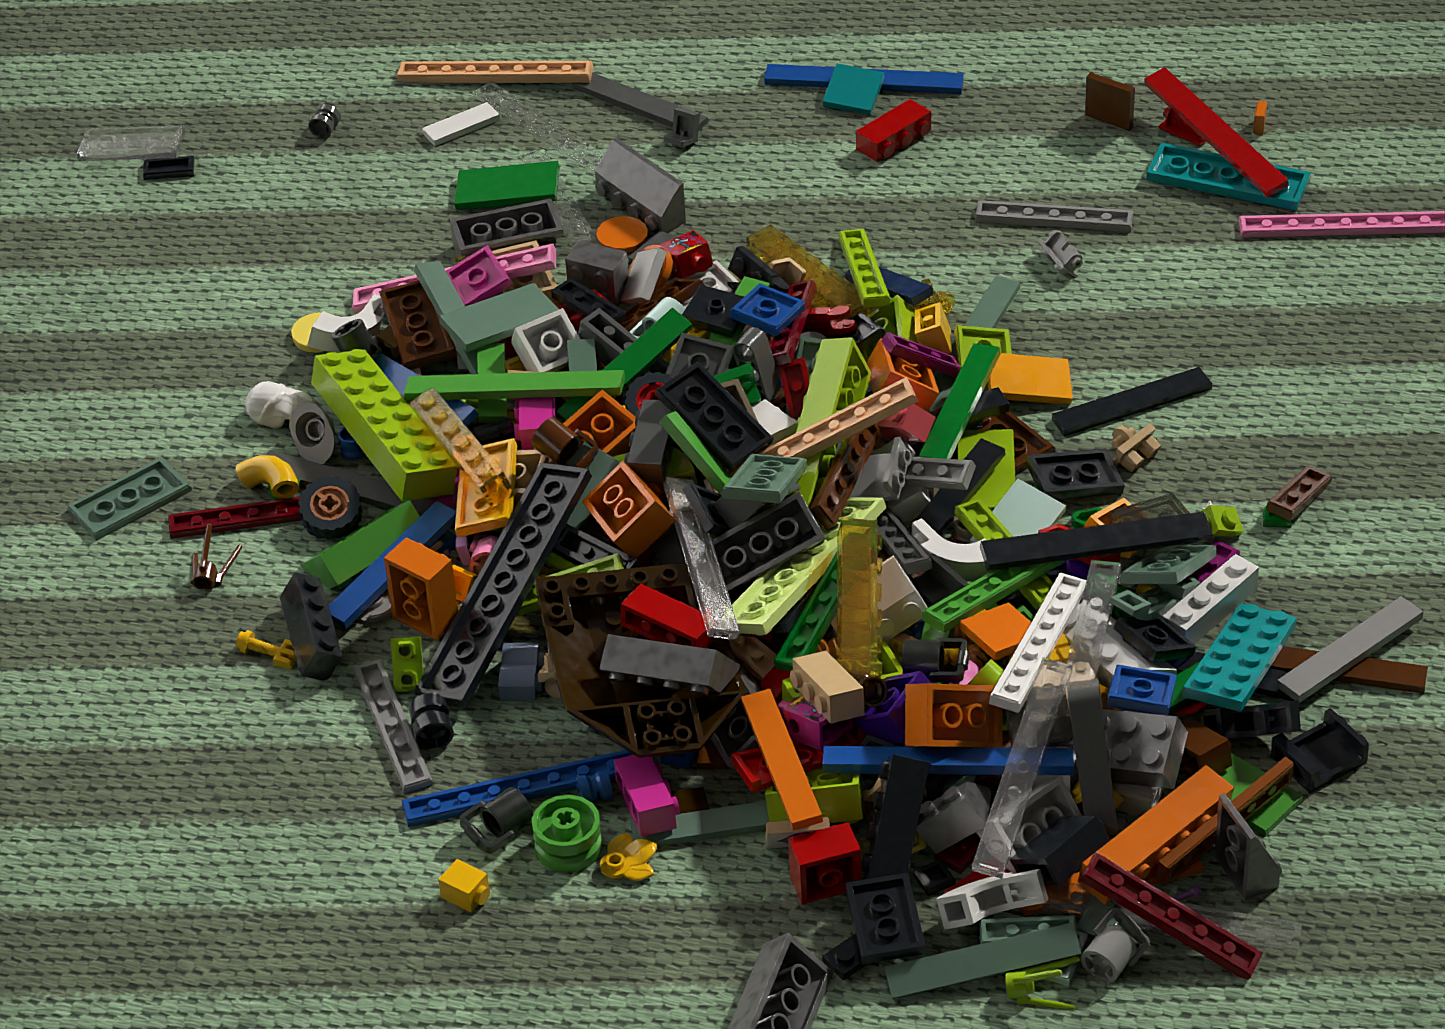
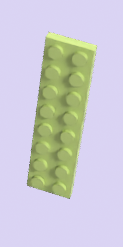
(781, 588)

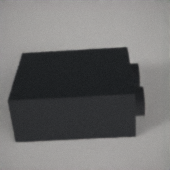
(1062, 848)

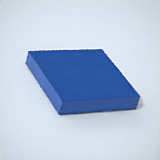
(767, 309)
(1141, 690)

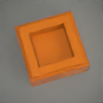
(1260, 117)

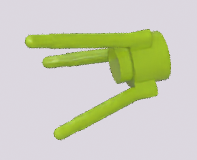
(1021, 983)

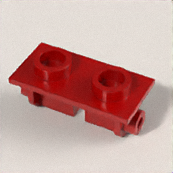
(1175, 125)

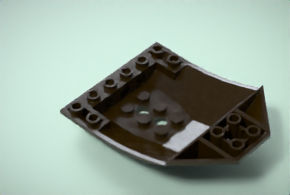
(643, 720)

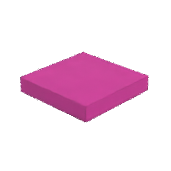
(478, 277)

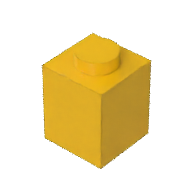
(464, 885)

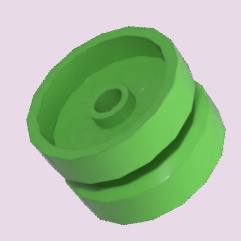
(567, 833)

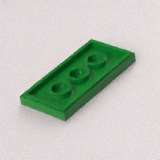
(507, 185)

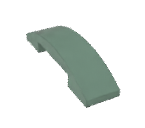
(1154, 602)

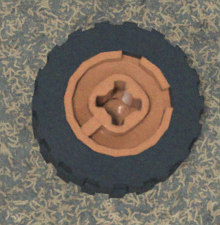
(330, 508)

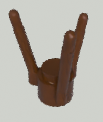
(205, 574)

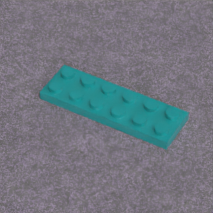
(1215, 175)
(1240, 657)

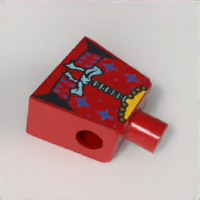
(689, 254)

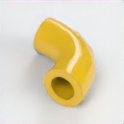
(271, 471)

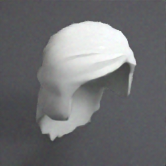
(273, 403)

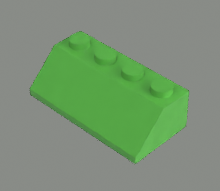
(360, 548)

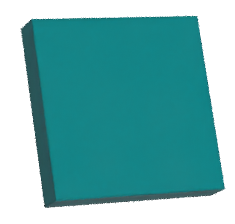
(853, 89)

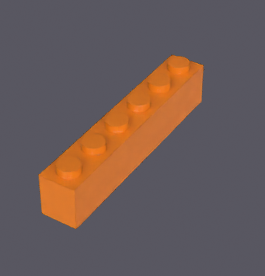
(1164, 826)

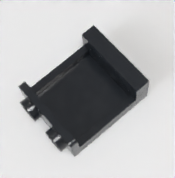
(1322, 751)

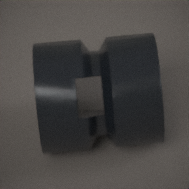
(431, 721)

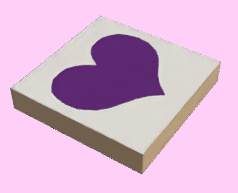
(779, 832)

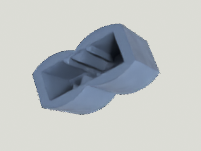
(520, 671)

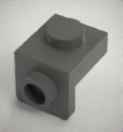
(684, 128)

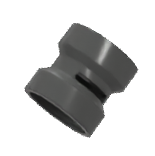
(324, 120)

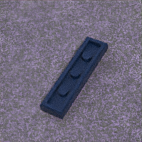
(908, 289)

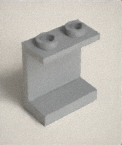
(883, 473)

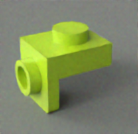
(1223, 521)

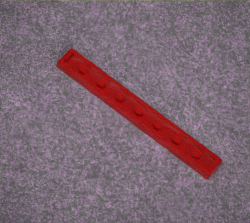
(1216, 132)

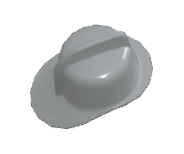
(308, 424)

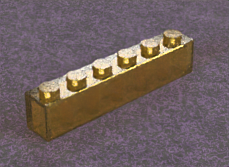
(831, 290)
(463, 448)
(858, 597)

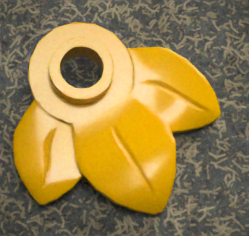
(631, 858)

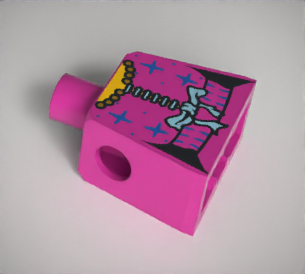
(809, 726)

